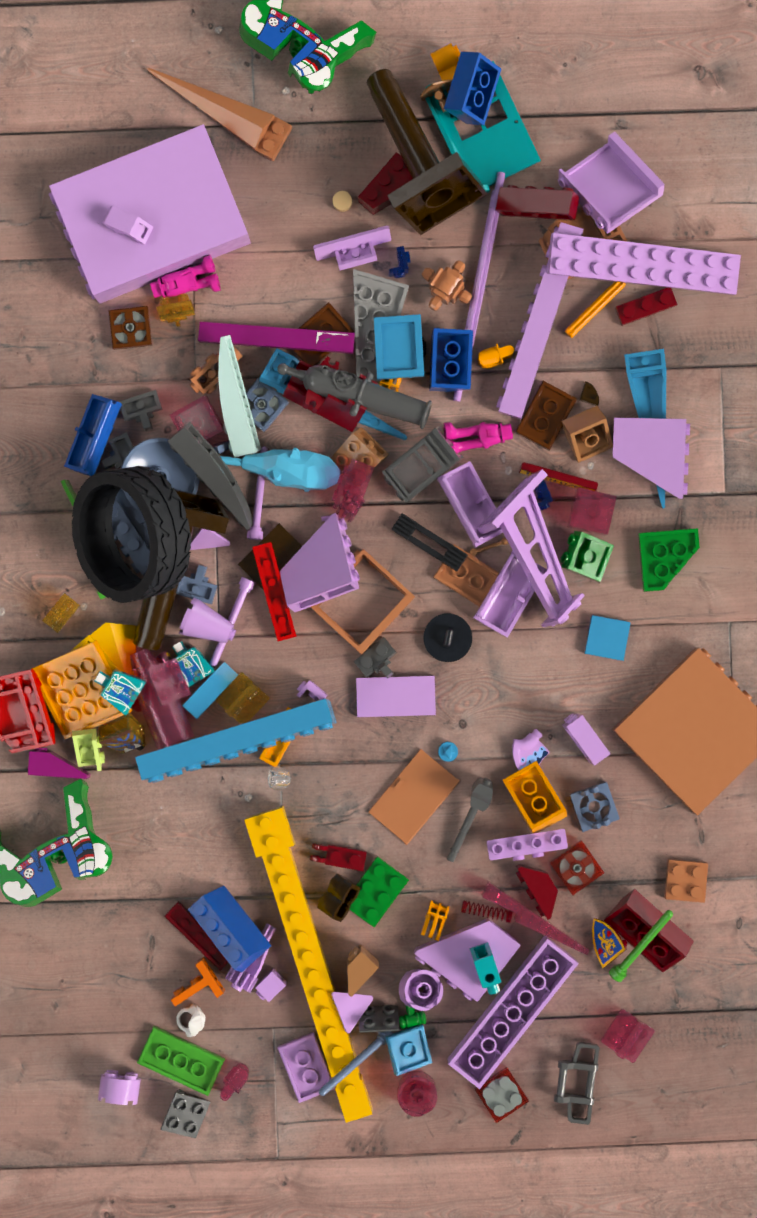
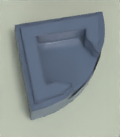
(221, 446)

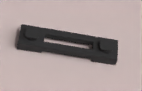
(453, 556)

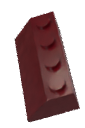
(634, 919)

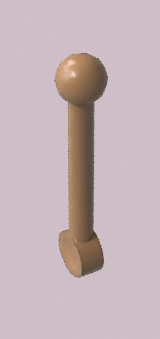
(473, 552)

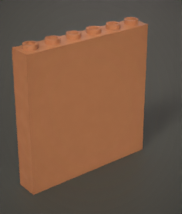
(694, 730)

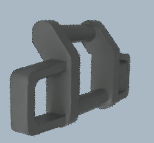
(588, 1099)

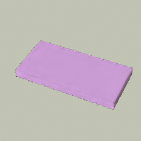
(395, 696)

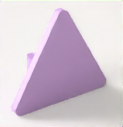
(208, 539)
(350, 1008)

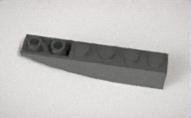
(212, 471)

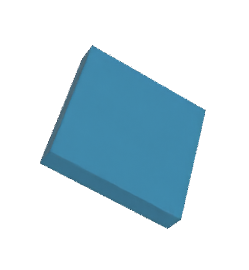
(607, 638)
(408, 1050)

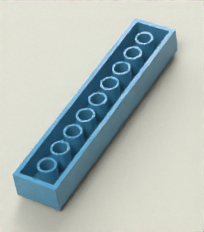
(234, 740)

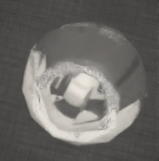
(278, 778)

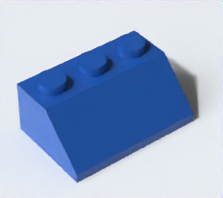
(451, 360)

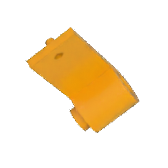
(446, 61)

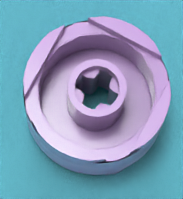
(431, 986)
(119, 1088)

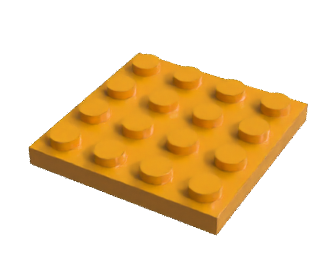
(71, 689)

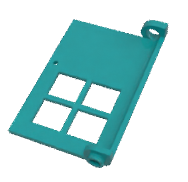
(496, 149)

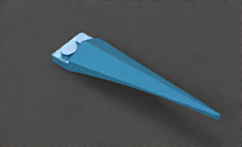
(272, 378)
(648, 386)

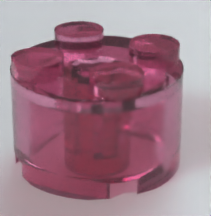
(424, 1101)

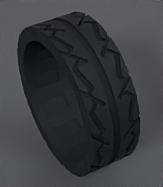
(165, 524)

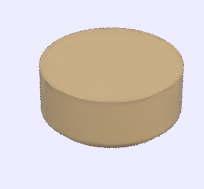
(342, 201)

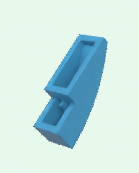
(210, 690)

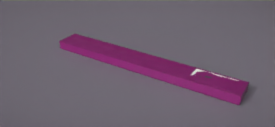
(278, 337)

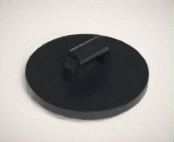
(447, 637)

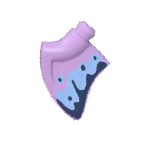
(528, 750)

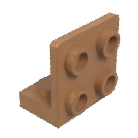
(359, 447)

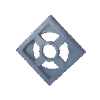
(585, 824)

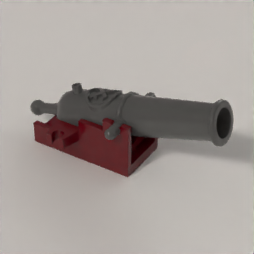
(345, 397)

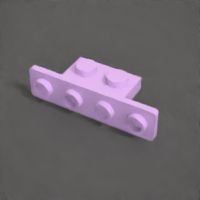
(353, 249)
(527, 844)

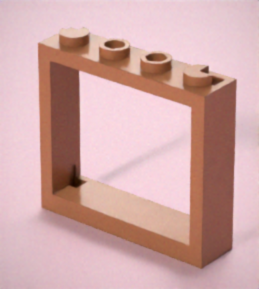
(361, 648)

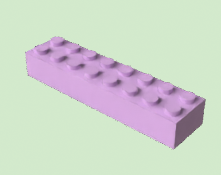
(512, 1011)

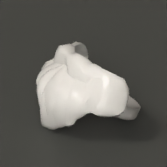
(196, 1022)

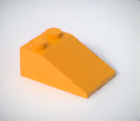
(535, 798)

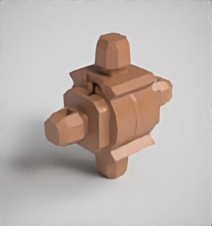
(446, 285)

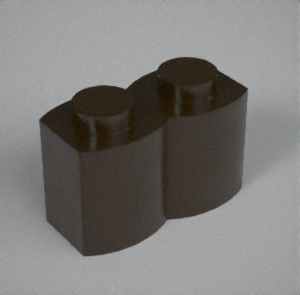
(338, 897)

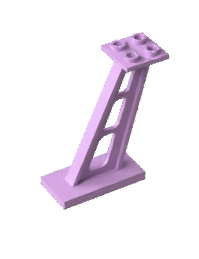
(504, 517)

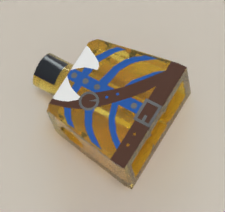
(123, 734)

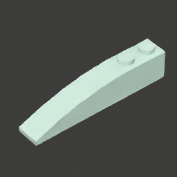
(235, 404)

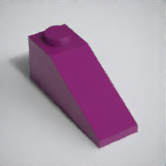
(53, 765)

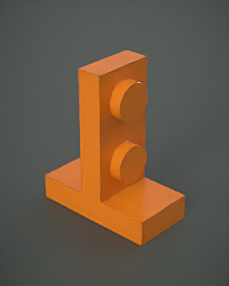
(198, 983)

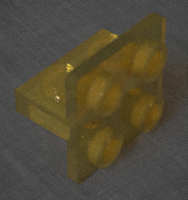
(242, 699)

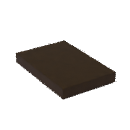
(284, 548)

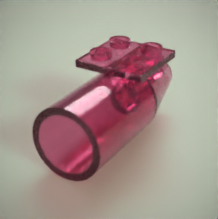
(161, 698)

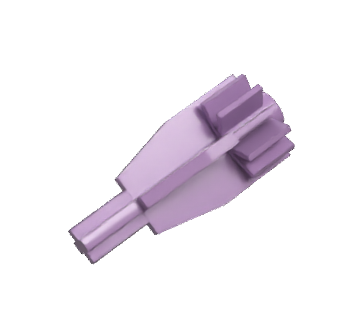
(248, 978)

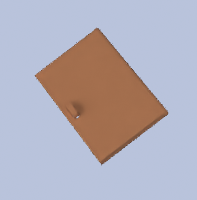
(414, 799)

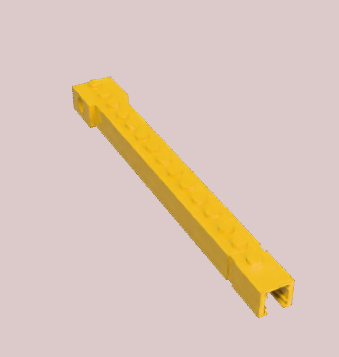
(272, 840)

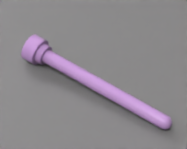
(255, 531)
(245, 587)

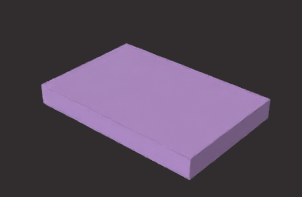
(305, 1066)

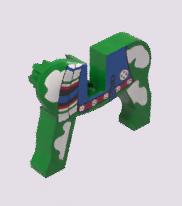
(314, 60)
(33, 877)

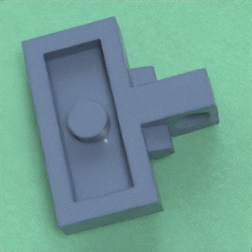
(197, 586)

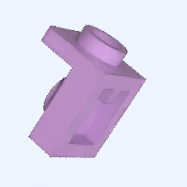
(315, 692)

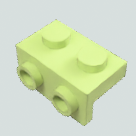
(88, 748)

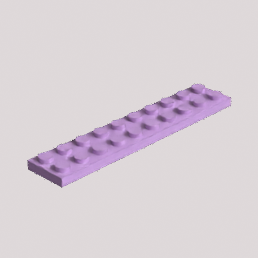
(643, 264)

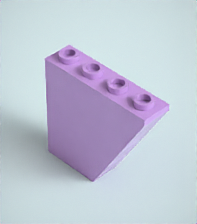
(654, 450)
(321, 567)
(454, 960)

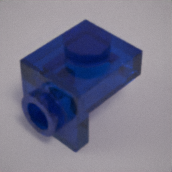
(403, 260)

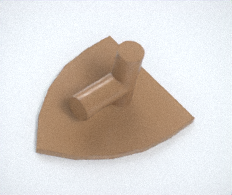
(437, 89)

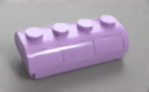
(469, 501)
(506, 597)

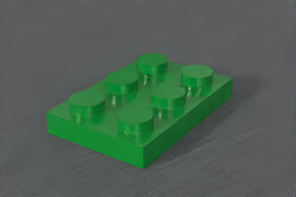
(377, 891)

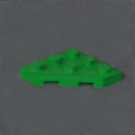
(665, 555)

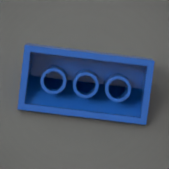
(229, 928)

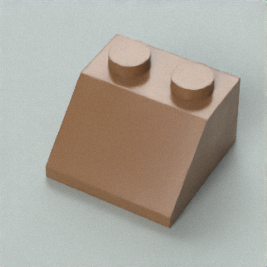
(587, 433)
(360, 968)

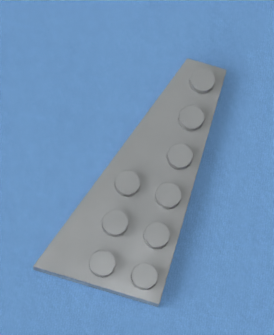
(372, 299)

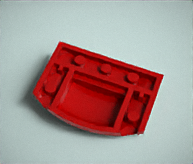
(24, 713)

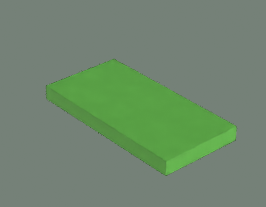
(181, 1060)

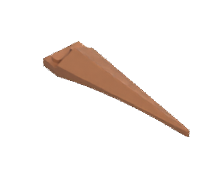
(251, 125)

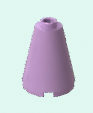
(206, 623)

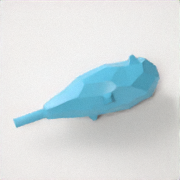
(291, 468)

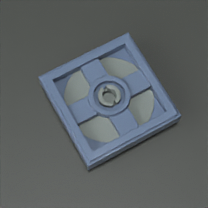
(265, 404)

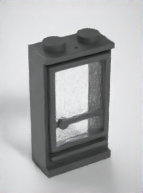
(421, 465)

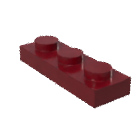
(646, 306)

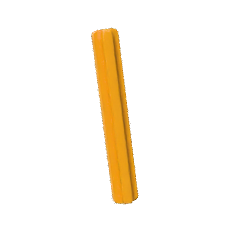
(594, 308)

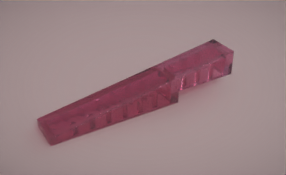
(529, 918)

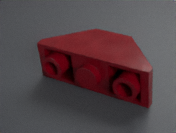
(539, 887)

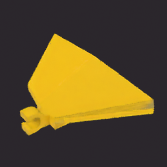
(115, 643)

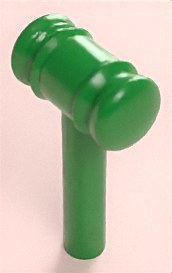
(412, 1018)

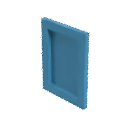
(398, 347)

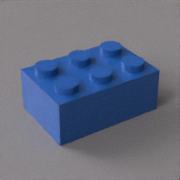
(472, 88)

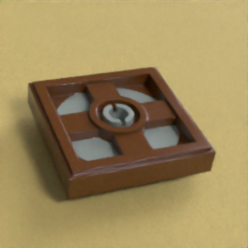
(130, 327)

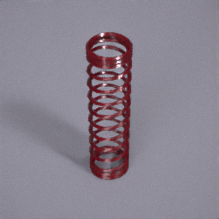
(508, 913)

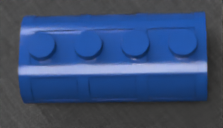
(92, 435)

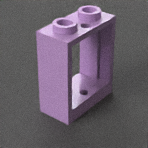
(585, 738)

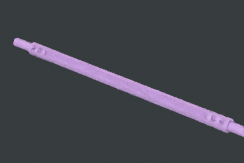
(483, 265)

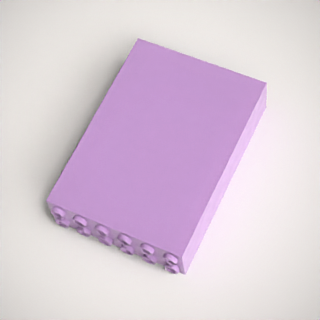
(169, 186)

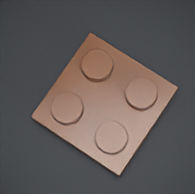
(686, 880)

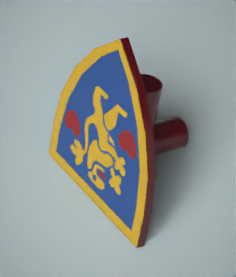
(606, 942)

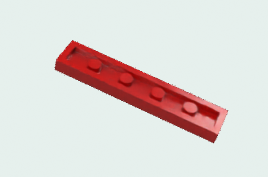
(274, 591)

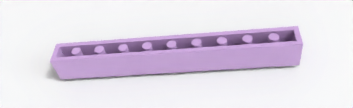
(535, 336)

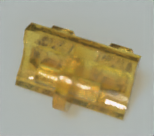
(176, 311)
(61, 613)

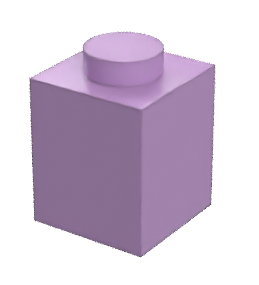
(270, 985)

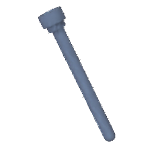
(381, 1040)

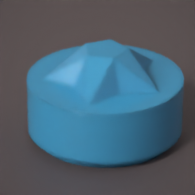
(448, 751)

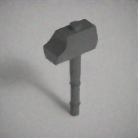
(480, 800)

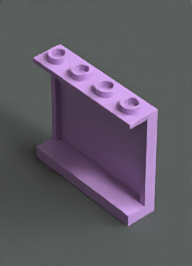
(612, 184)

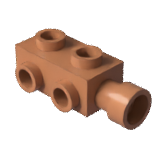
(209, 372)

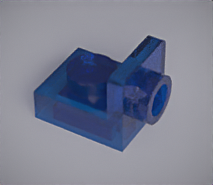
(542, 492)

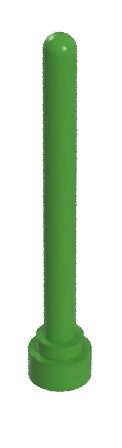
(619, 971)

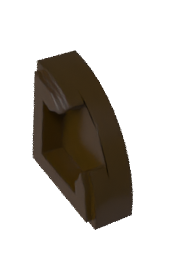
(589, 394)

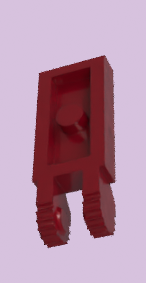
(340, 856)

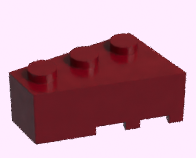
(389, 179)

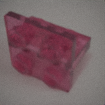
(627, 1036)

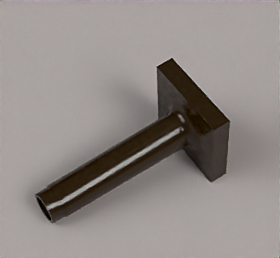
(436, 187)
(156, 610)

